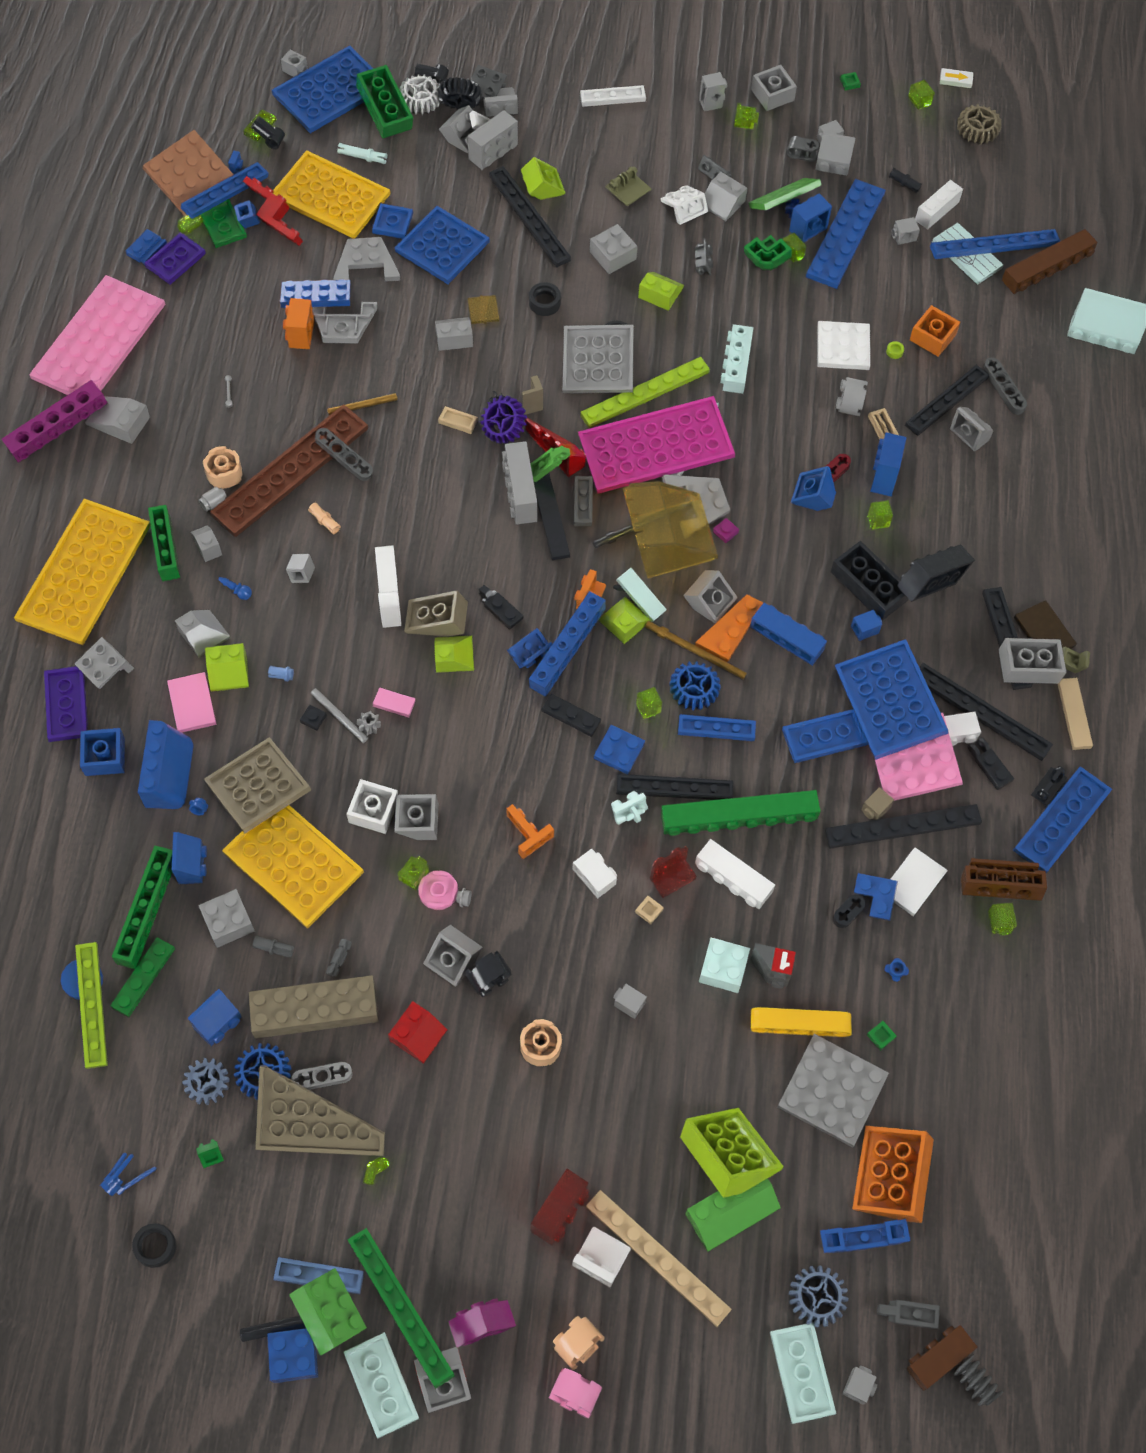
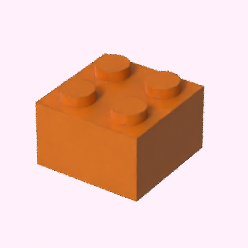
(299, 323)
(934, 331)

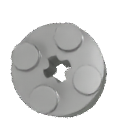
(852, 396)

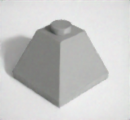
(201, 630)

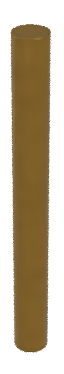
(366, 403)

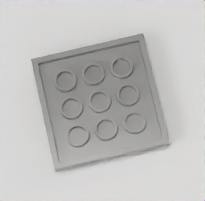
(598, 359)
(833, 1090)

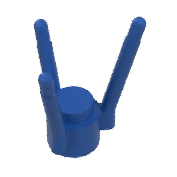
(112, 1182)

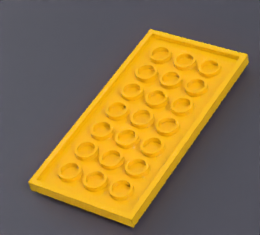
(82, 571)

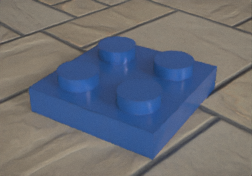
(392, 221)
(619, 749)

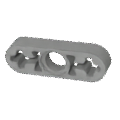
(328, 1082)

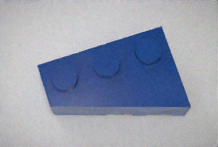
(887, 463)

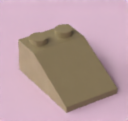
(437, 615)

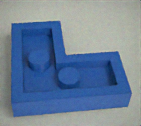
(881, 890)

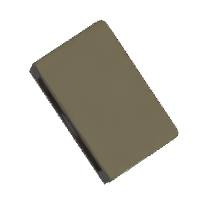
(533, 399)

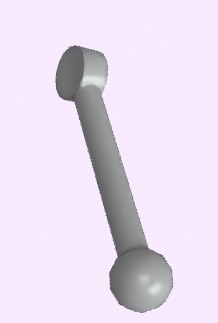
(229, 404)

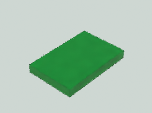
(223, 224)

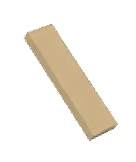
(1075, 714)

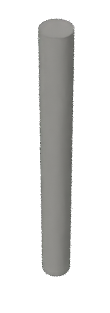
(339, 715)

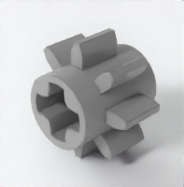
(367, 718)

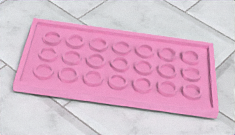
(98, 337)

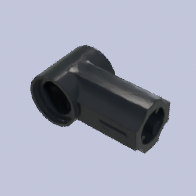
(439, 72)
(272, 135)

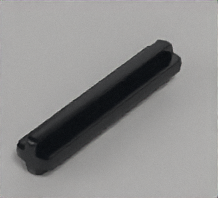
(262, 1330)

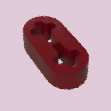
(839, 470)

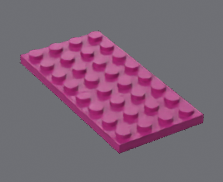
(656, 444)

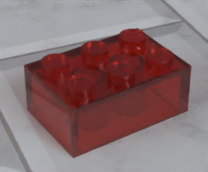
(560, 1207)

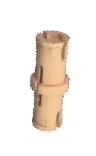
(324, 518)

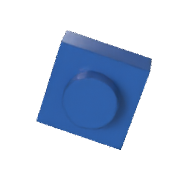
(235, 162)

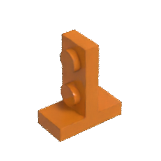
(529, 831)

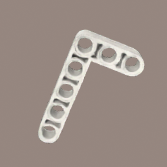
(388, 586)

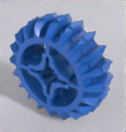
(693, 692)
(253, 1072)

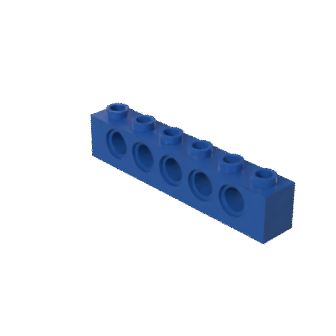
(567, 643)

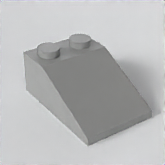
(120, 418)

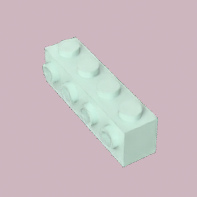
(738, 358)

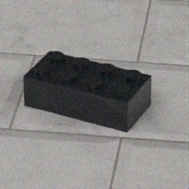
(935, 572)
(869, 580)

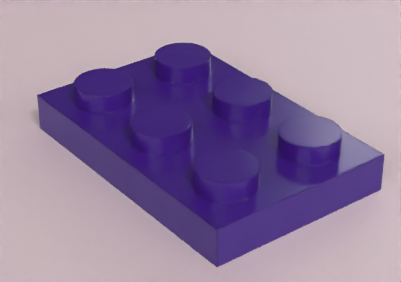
(175, 258)

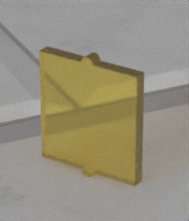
(483, 309)

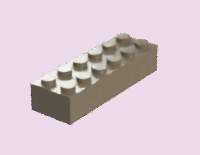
(313, 1007)

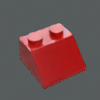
(417, 1032)

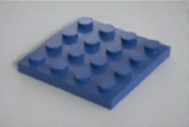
(442, 245)

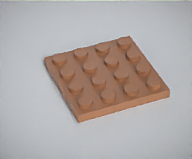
(186, 169)

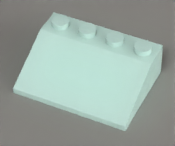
(1108, 321)

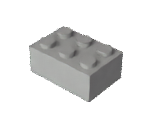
(493, 140)
(1032, 660)

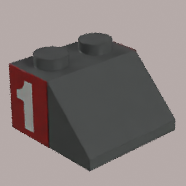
(773, 964)

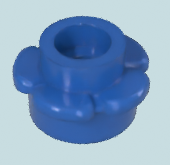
(198, 806)

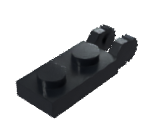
(990, 764)

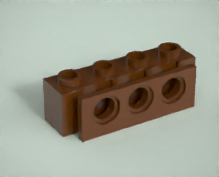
(1011, 888)

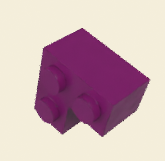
(481, 1321)

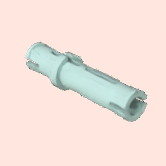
(370, 155)

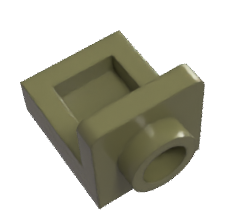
(1074, 661)

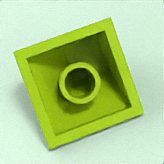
(624, 620)
(454, 654)

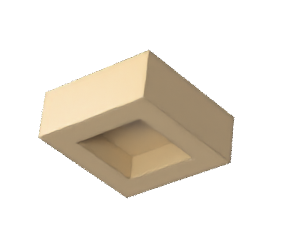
(649, 910)

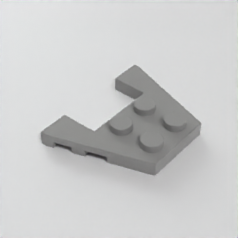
(363, 254)
(344, 327)
(710, 491)

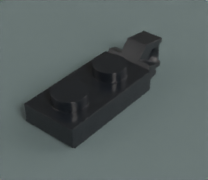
(500, 607)

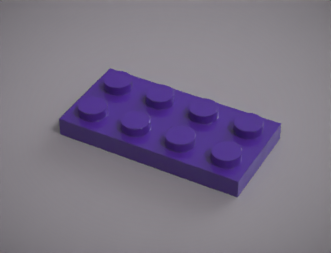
(65, 703)

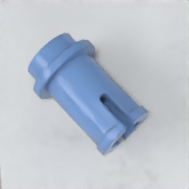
(281, 673)

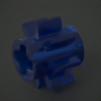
(790, 205)

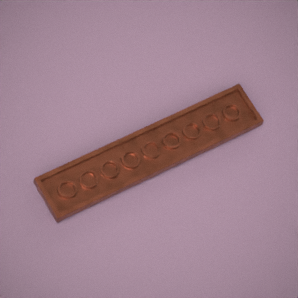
(286, 473)

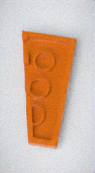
(728, 632)

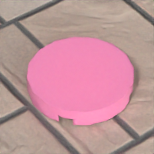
(438, 890)

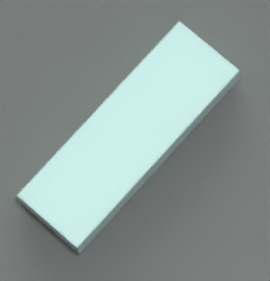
(641, 594)

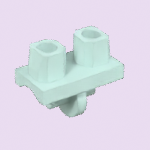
(631, 809)

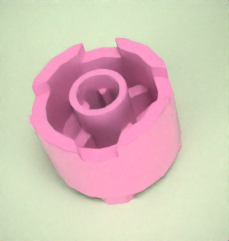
(575, 1392)

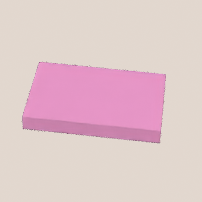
(191, 702)

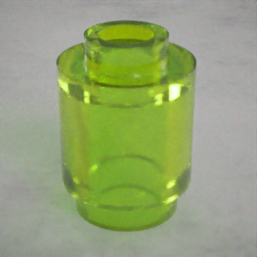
(188, 225)

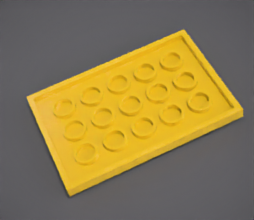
(331, 194)
(294, 864)

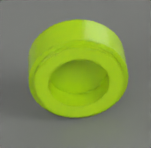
(895, 350)

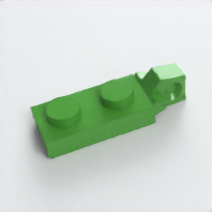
(548, 462)

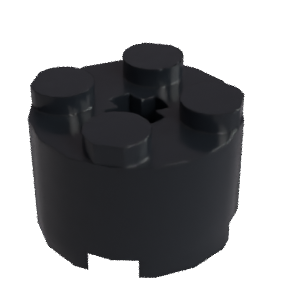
(487, 973)

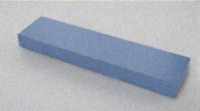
(304, 1272)

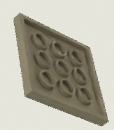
(257, 785)

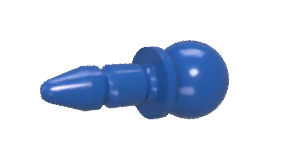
(242, 591)

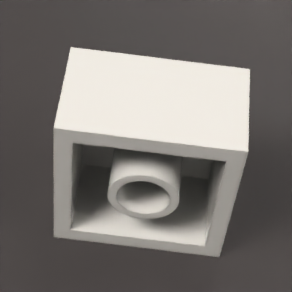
(372, 806)

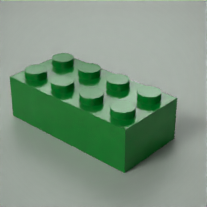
(384, 101)

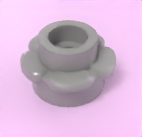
(464, 897)

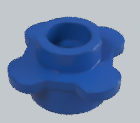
(896, 975)

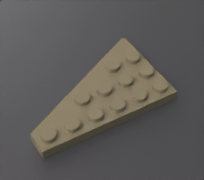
(305, 1122)

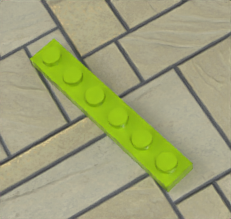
(91, 1005)

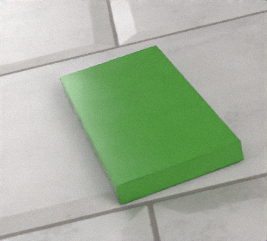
(785, 194)

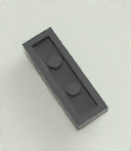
(583, 500)

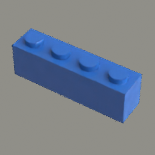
(788, 633)

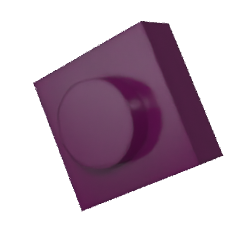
(726, 530)

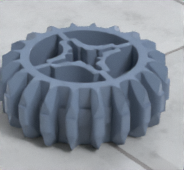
(827, 1299)

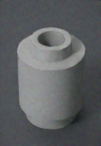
(212, 498)

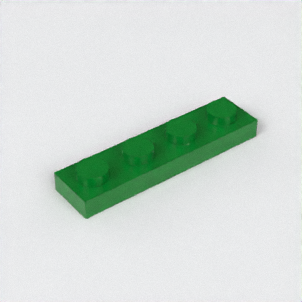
(142, 977)

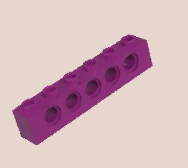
(54, 421)

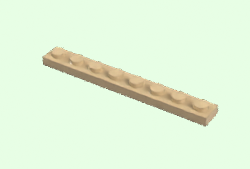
(658, 1258)

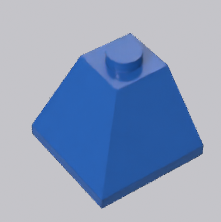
(815, 489)

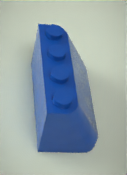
(165, 767)

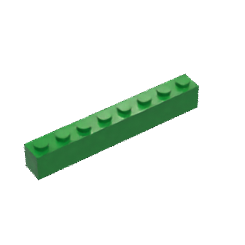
(740, 812)

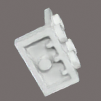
(687, 203)
(601, 1256)

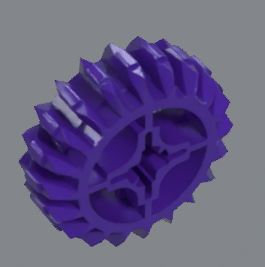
(499, 415)

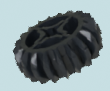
(459, 92)

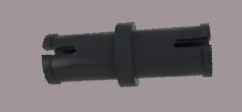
(905, 180)

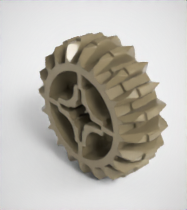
(979, 124)

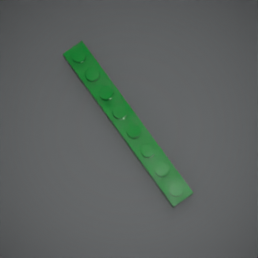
(401, 1308)

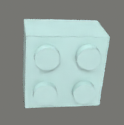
(724, 965)

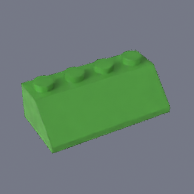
(722, 1218)

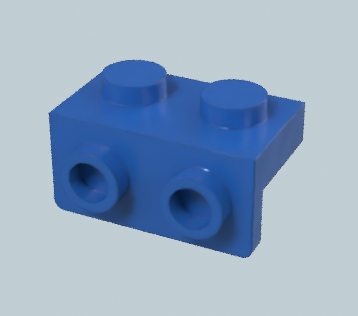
(529, 648)

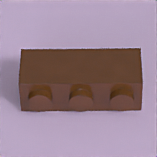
(941, 1356)

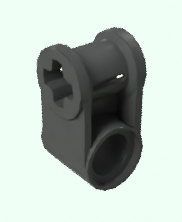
(801, 148)

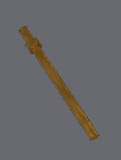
(663, 633)

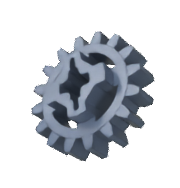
(214, 1084)

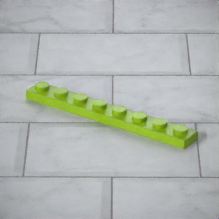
(644, 392)

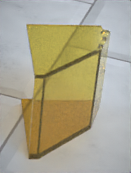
(671, 526)

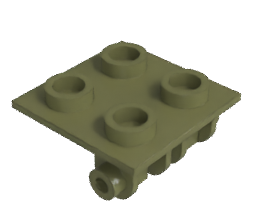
(628, 186)

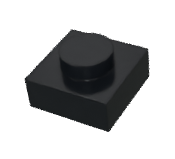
(313, 717)

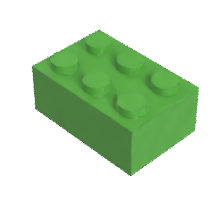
(327, 1311)

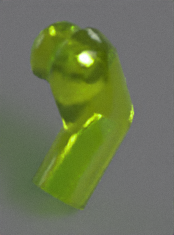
(373, 1168)

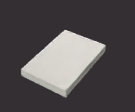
(916, 880)

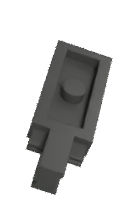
(911, 1313)

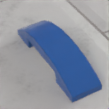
(865, 1237)

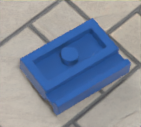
(145, 246)

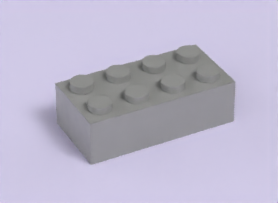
(519, 483)

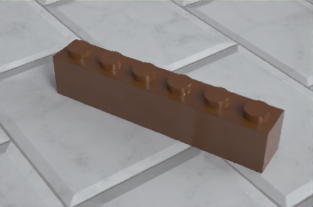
(1049, 261)

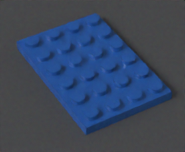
(324, 89)
(891, 699)

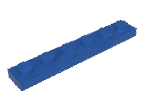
(222, 191)

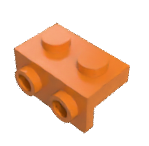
(589, 584)

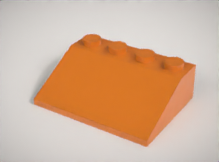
(893, 1173)

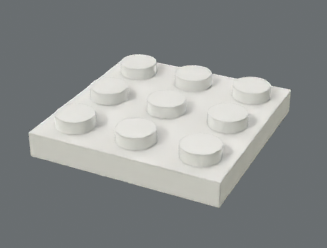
(843, 345)

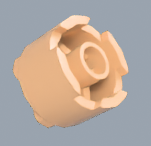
(223, 467)
(529, 1040)
(578, 1342)

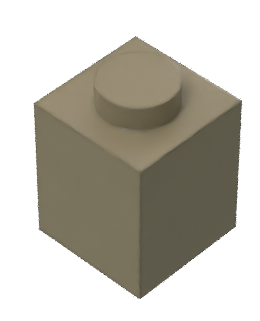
(877, 804)

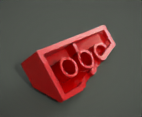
(547, 439)

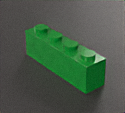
(164, 543)

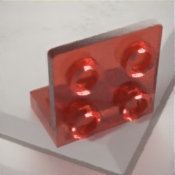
(672, 872)

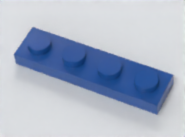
(716, 727)

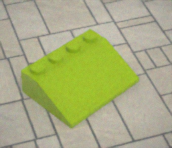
(729, 1151)

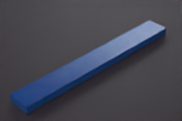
(994, 244)

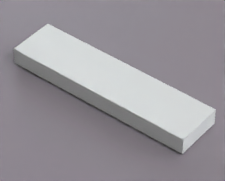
(612, 95)

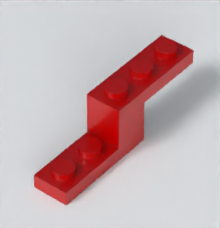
(273, 210)

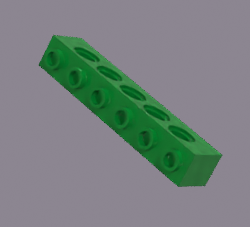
(144, 908)

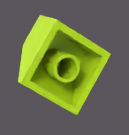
(542, 179)
(659, 290)
(227, 667)

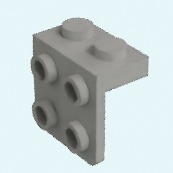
(505, 100)

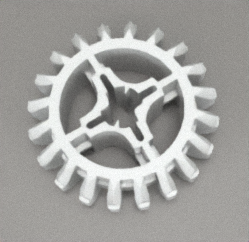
(420, 94)

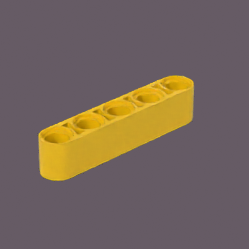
(801, 1022)

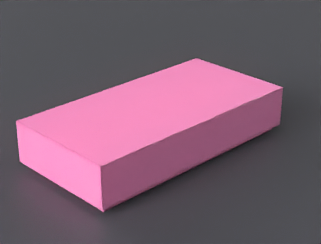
(394, 702)

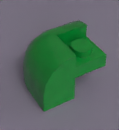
(768, 253)

